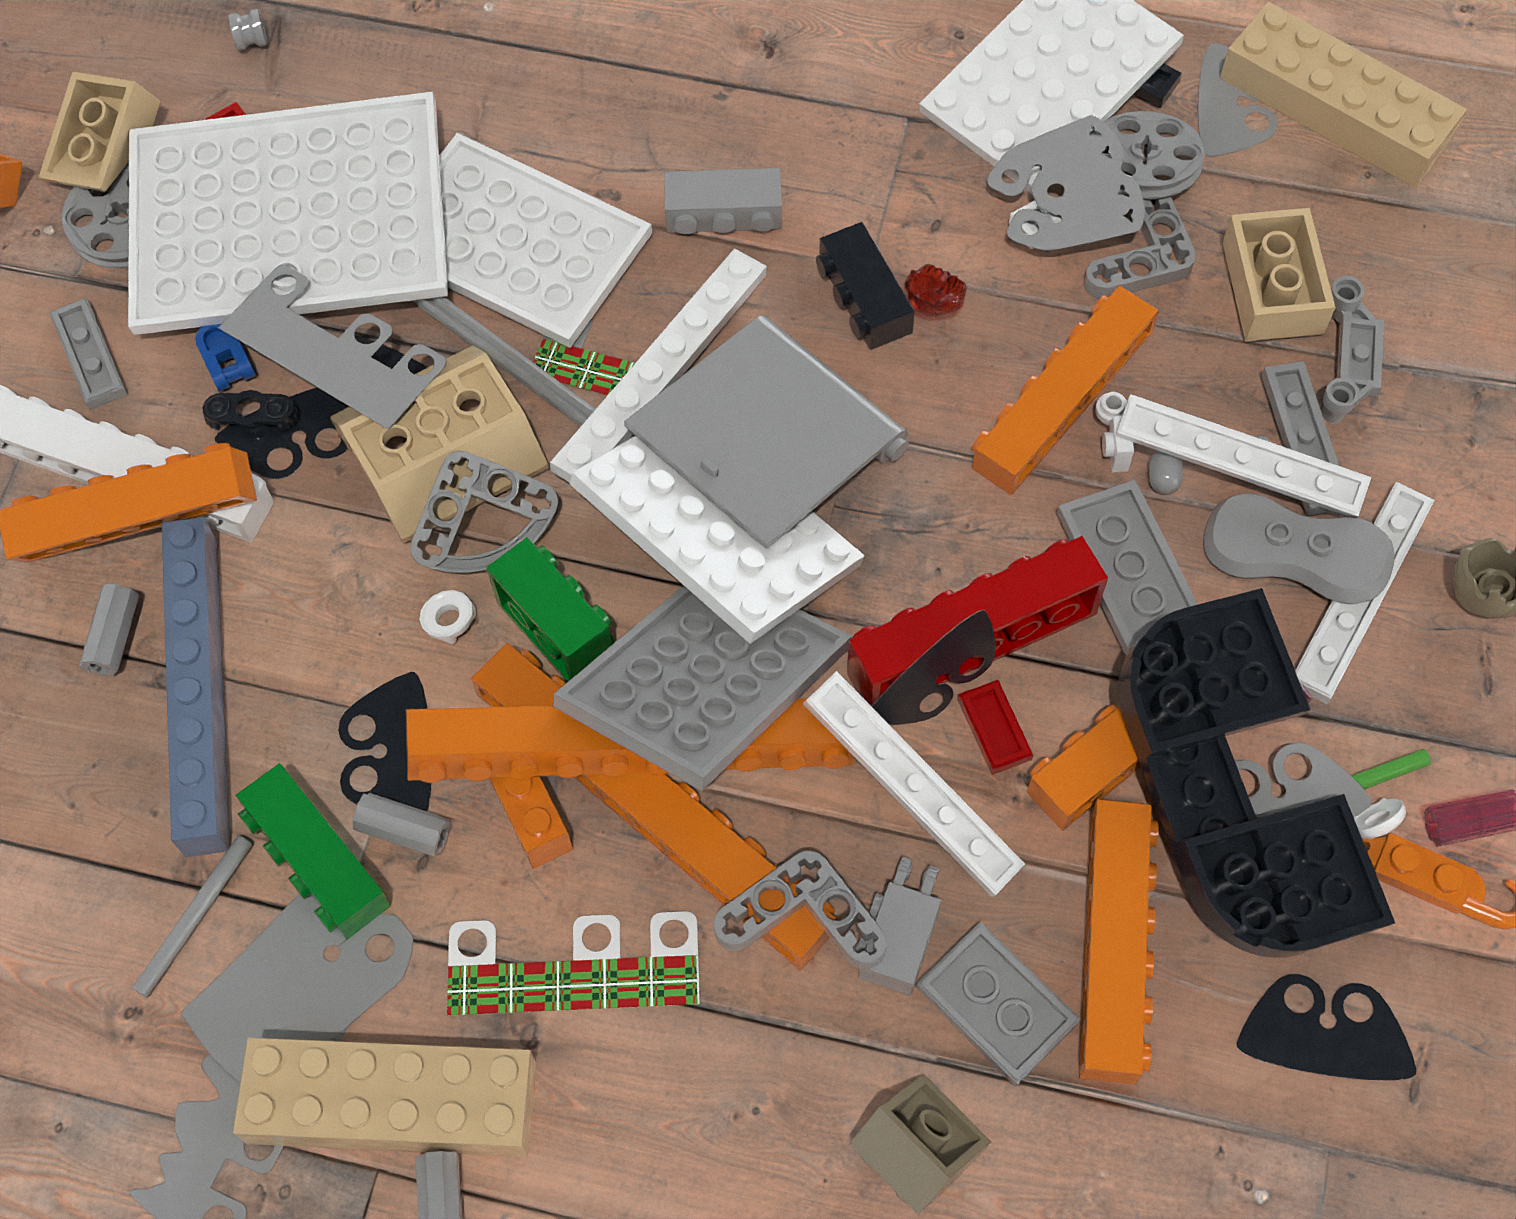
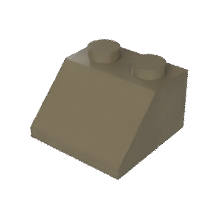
(919, 1143)

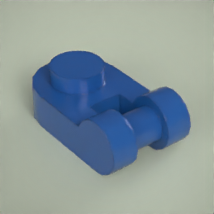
(217, 347)

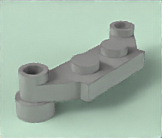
(1358, 351)

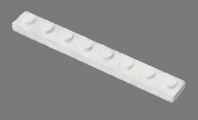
(663, 361)

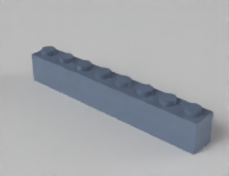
(194, 689)

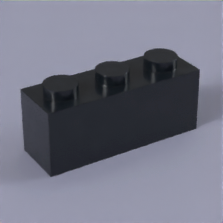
(865, 286)

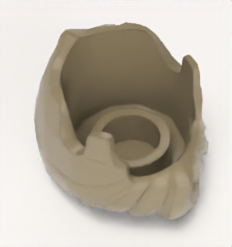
(1486, 579)

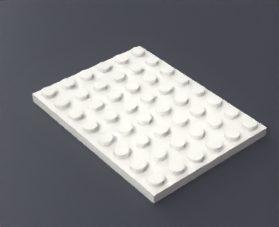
(316, 188)

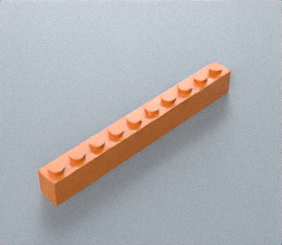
(547, 742)
(667, 816)

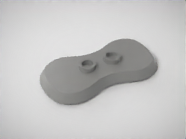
(1334, 557)

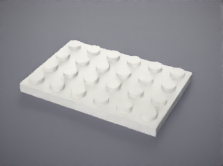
(1048, 70)
(530, 241)
(708, 549)

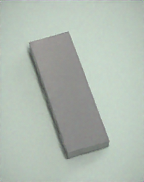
(88, 353)

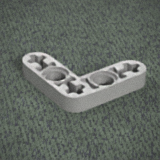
(1154, 256)
(811, 895)

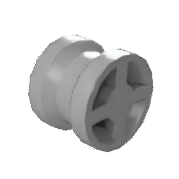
(248, 29)

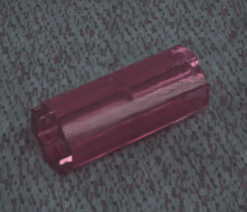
(1471, 818)

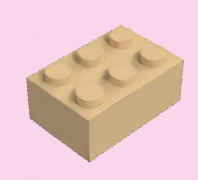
(1278, 274)

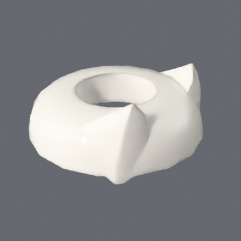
(442, 603)
(1380, 818)

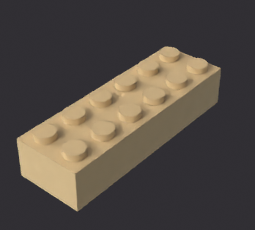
(1342, 94)
(386, 1097)

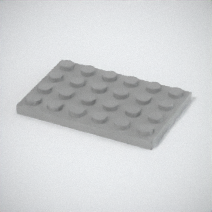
(694, 689)

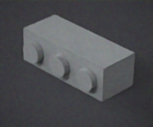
(723, 200)

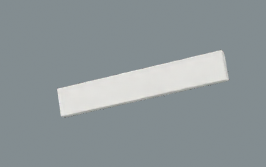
(1243, 456)
(1346, 623)
(914, 784)

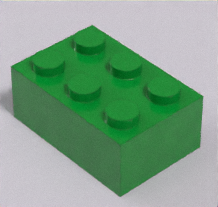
(549, 608)

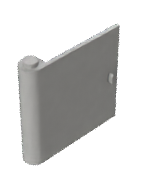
(766, 429)

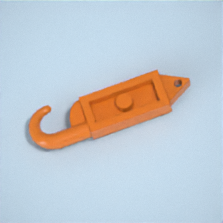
(1435, 879)

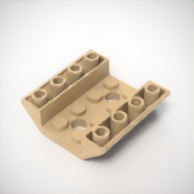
(437, 429)

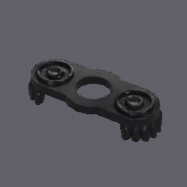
(273, 410)

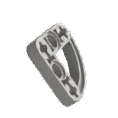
(477, 487)

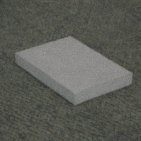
(997, 1004)

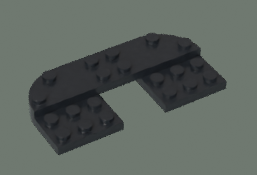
(1256, 882)

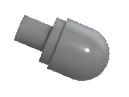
(1165, 473)

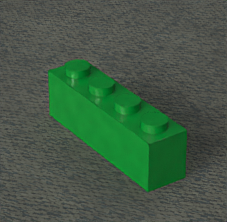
(312, 851)

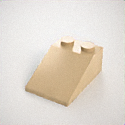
(93, 130)

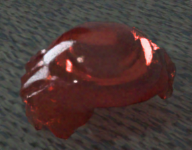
(934, 291)

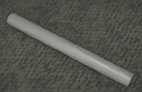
(192, 916)

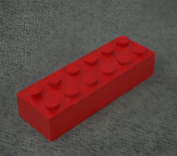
(1023, 603)

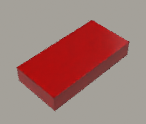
(995, 727)

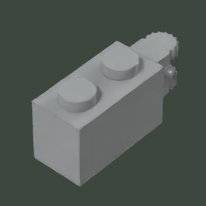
(907, 923)

